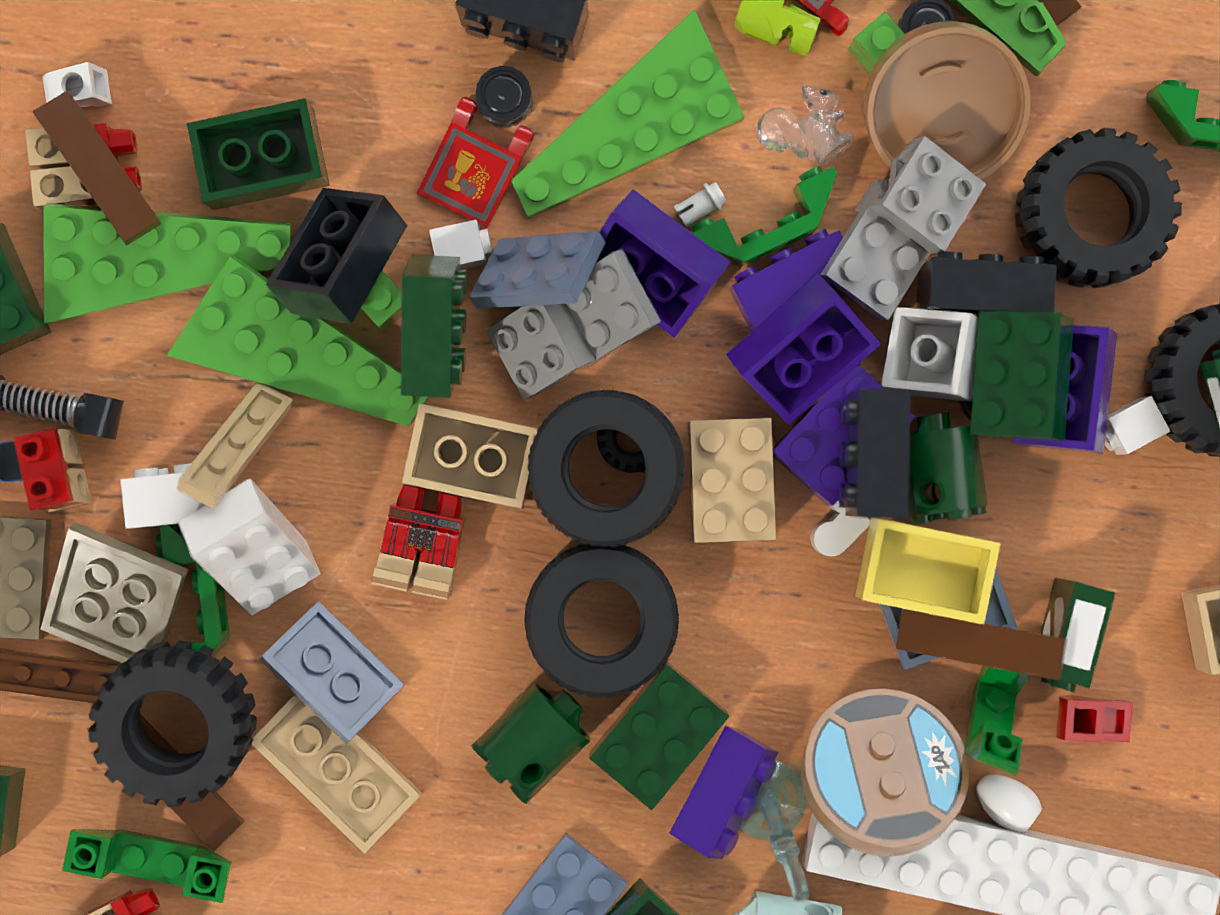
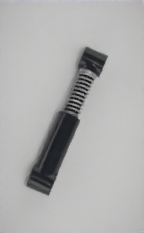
(88, 414)

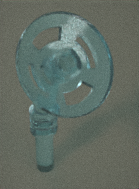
(781, 833)

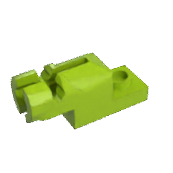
(772, 21)

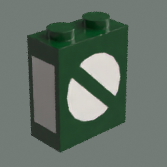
(1081, 616)

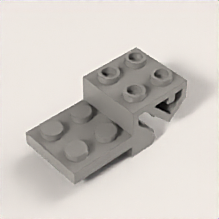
(901, 226)
(551, 341)

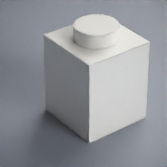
(462, 241)
(1134, 426)

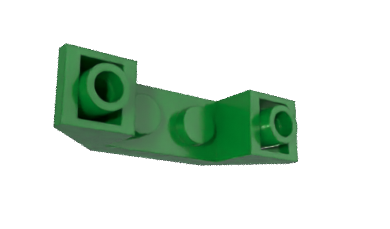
(1177, 111)
(812, 196)
(212, 617)
(992, 718)
(148, 857)

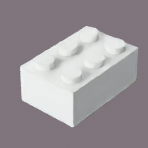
(249, 547)

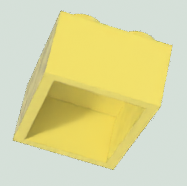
(927, 570)

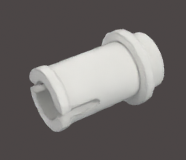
(701, 204)

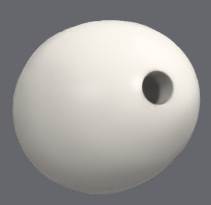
(1008, 802)

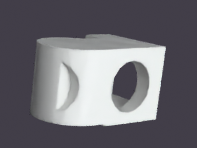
(84, 81)
(838, 532)

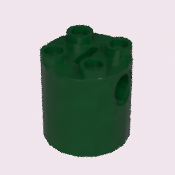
(944, 472)
(533, 740)

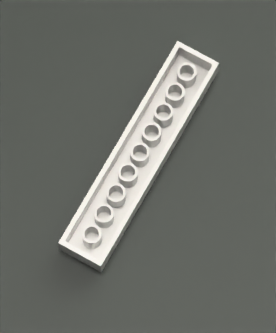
(1021, 873)

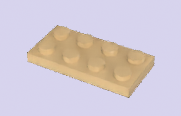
(345, 781)

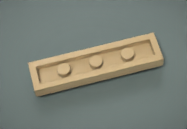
(234, 445)

